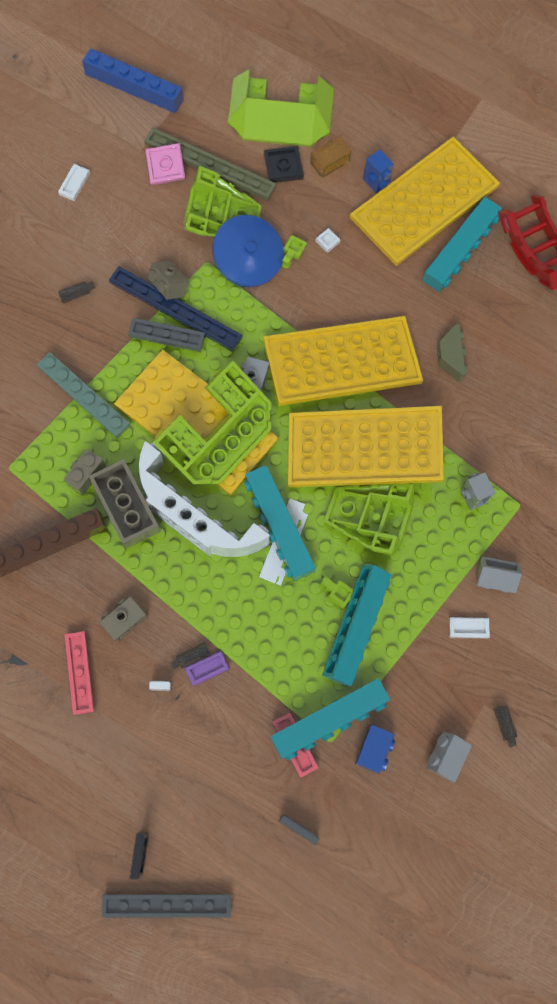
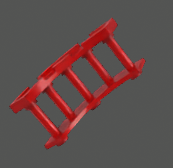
(525, 254)

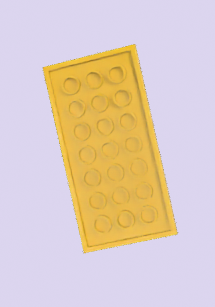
(424, 201)
(342, 360)
(173, 390)
(366, 447)

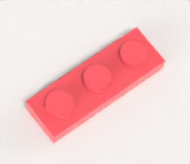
(304, 762)

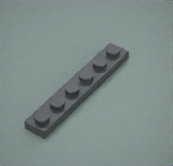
(166, 906)

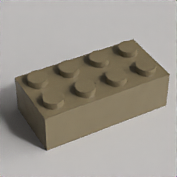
(124, 504)

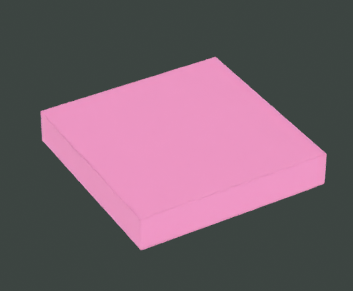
(165, 164)

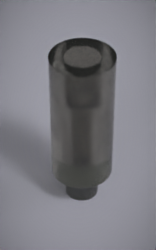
(75, 291)
(191, 656)
(506, 725)

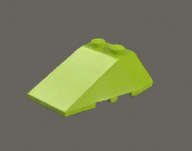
(213, 203)
(372, 514)

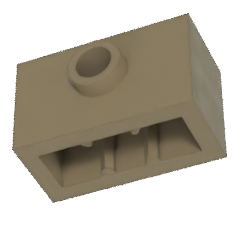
(168, 280)
(81, 469)
(123, 619)

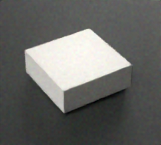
(327, 240)
(160, 686)

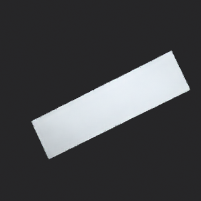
(272, 565)

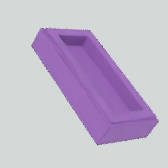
(207, 668)

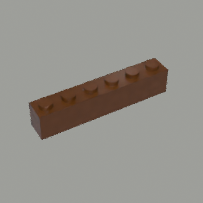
(51, 541)

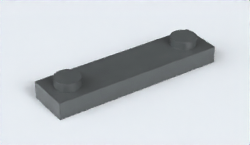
(166, 334)

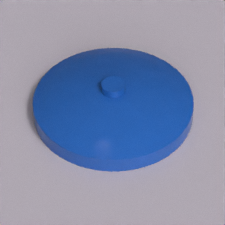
(247, 251)

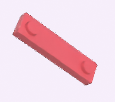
(79, 673)

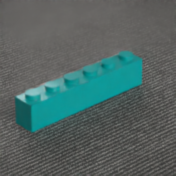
(462, 244)
(280, 523)
(357, 625)
(330, 718)

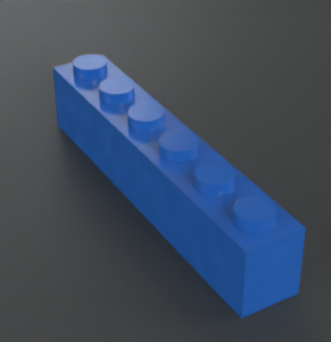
(133, 80)

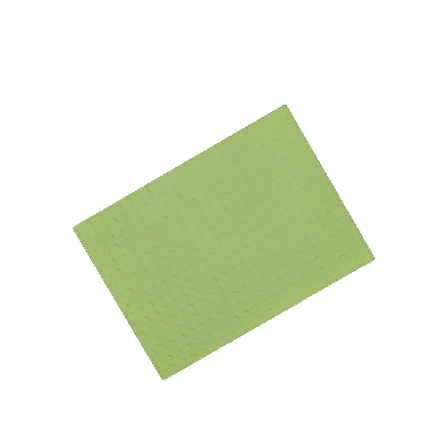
(267, 628)

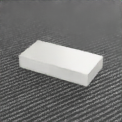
(74, 182)
(469, 627)

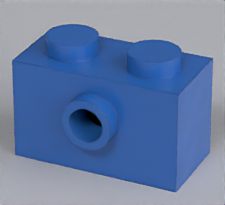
(378, 171)

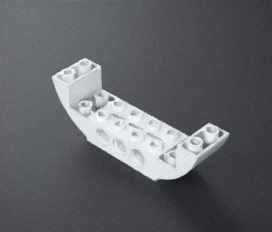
(213, 539)

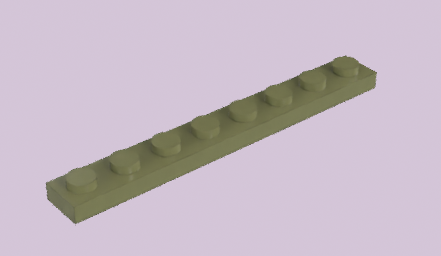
(229, 172)

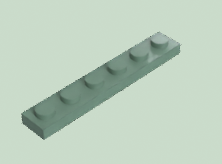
(83, 395)

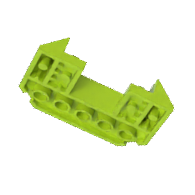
(280, 120)
(230, 441)

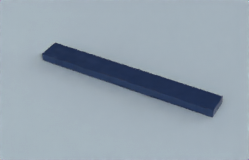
(176, 309)

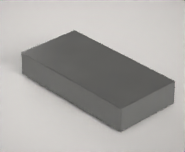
(299, 829)

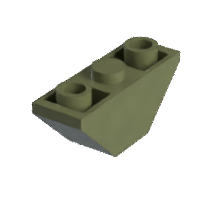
(452, 354)

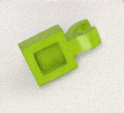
(293, 249)
(339, 592)

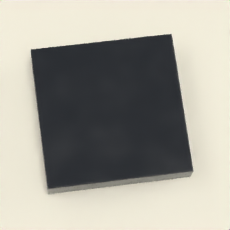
(283, 164)
(139, 855)

